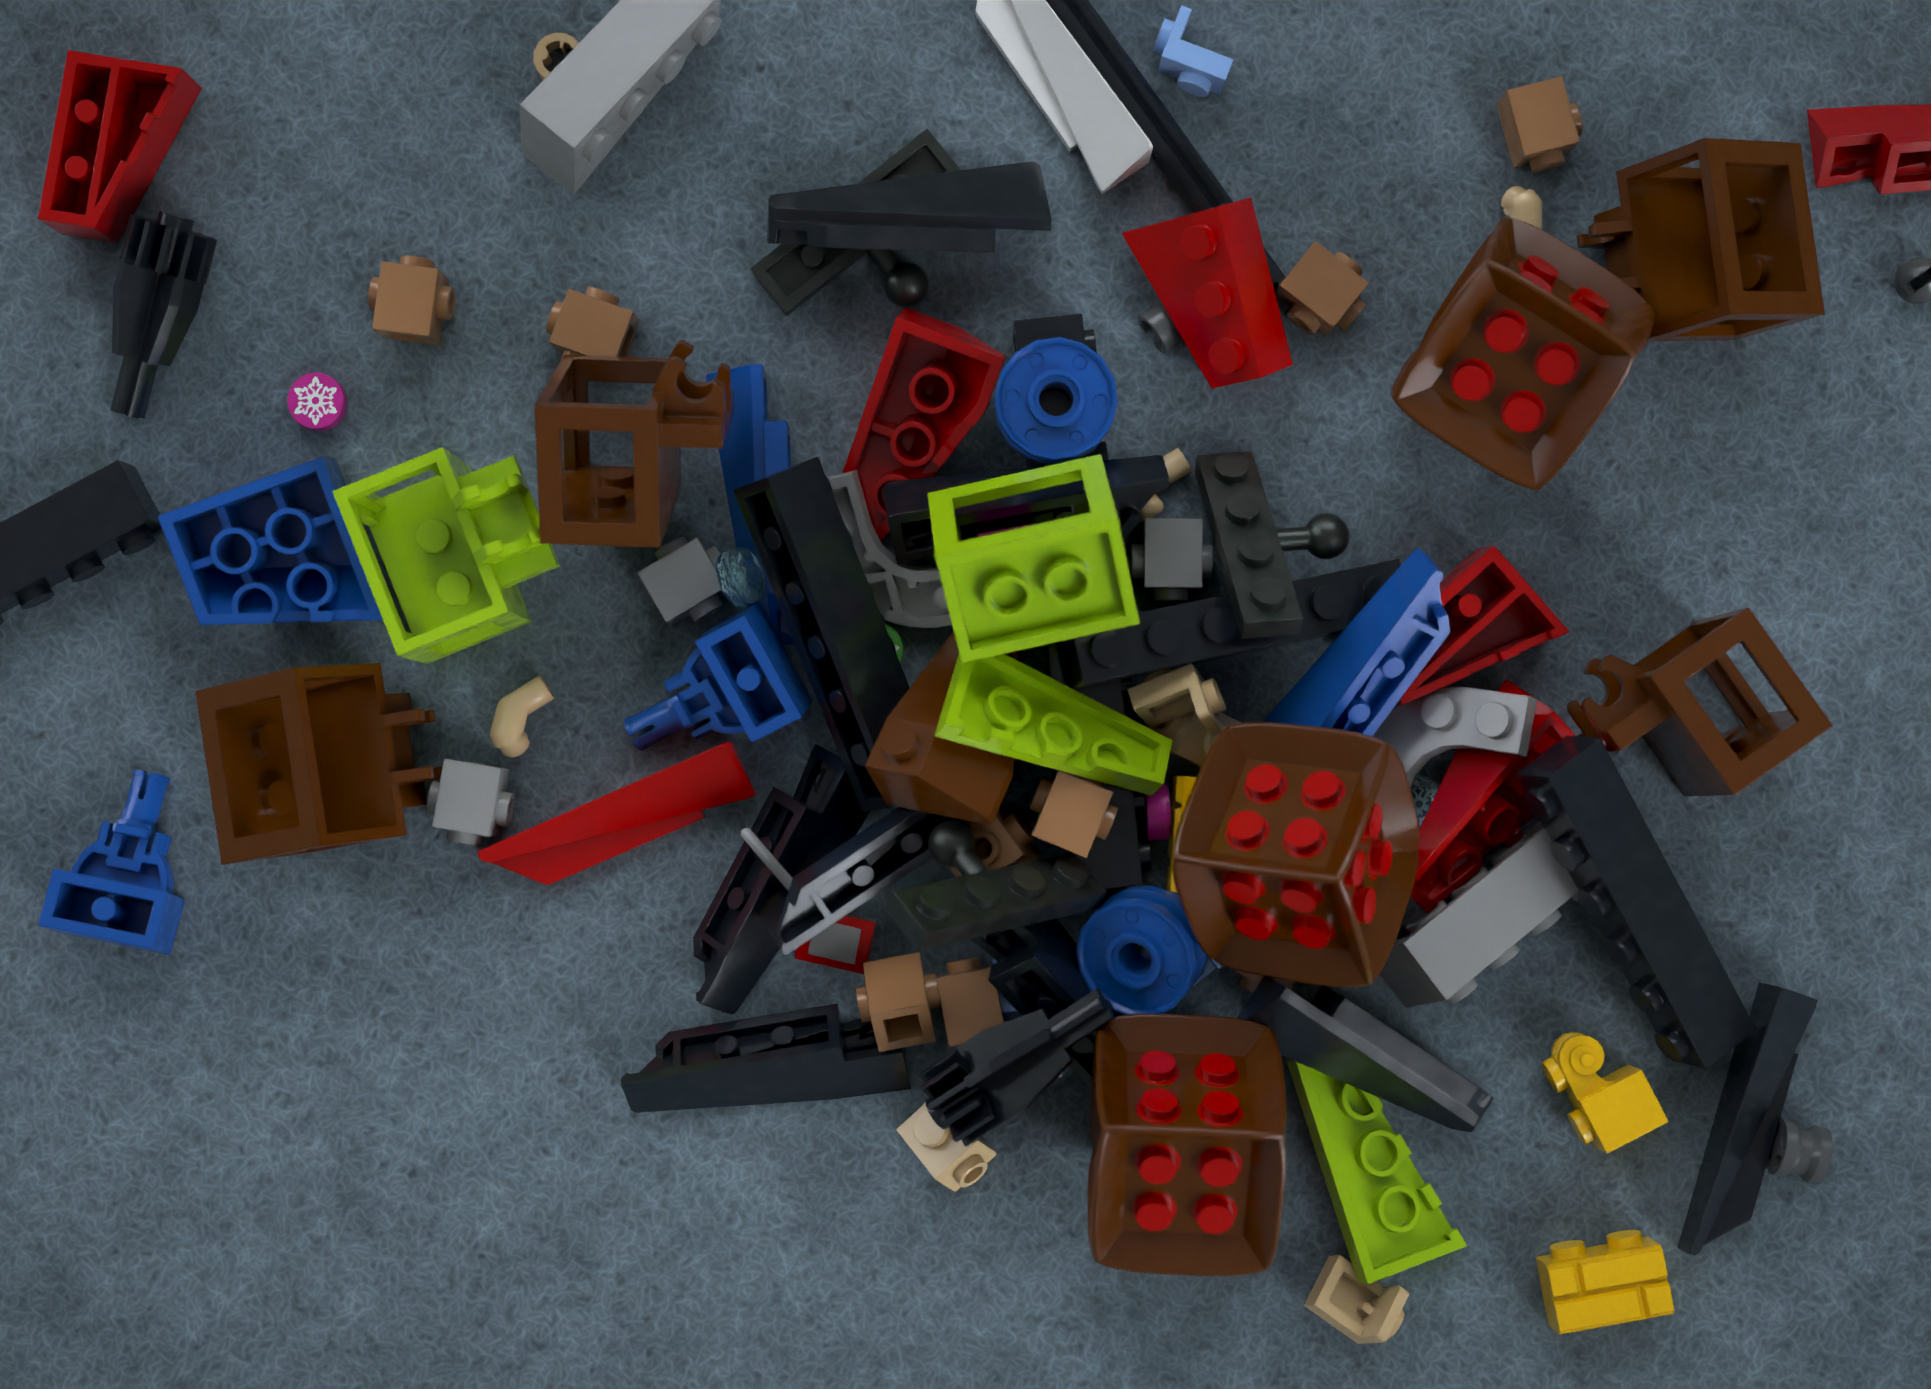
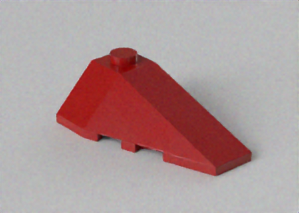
(921, 405)
(1477, 809)

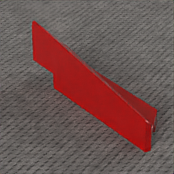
(1875, 142)
(625, 817)

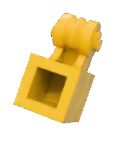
(1606, 1108)

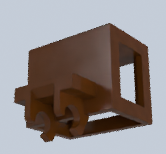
(1715, 244)
(622, 502)
(1657, 705)
(309, 760)

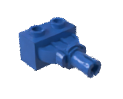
(735, 679)
(123, 881)

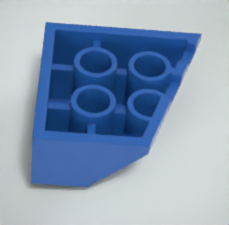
(271, 552)

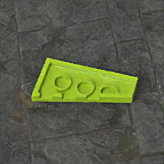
(1038, 720)
(1376, 1191)

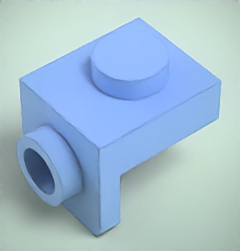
(1193, 66)

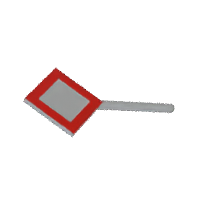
(839, 946)

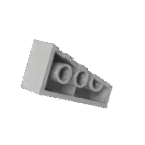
(609, 82)
(1480, 923)

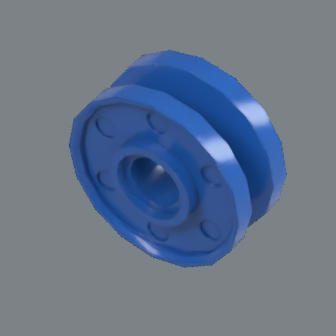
(1063, 366)
(1123, 975)

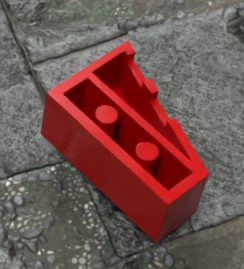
(110, 141)
(1216, 290)
(1490, 620)

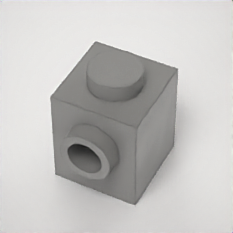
(1171, 558)
(684, 581)
(470, 801)

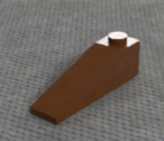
(932, 772)

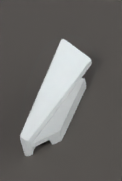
(1067, 88)

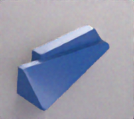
(748, 454)
(1374, 656)

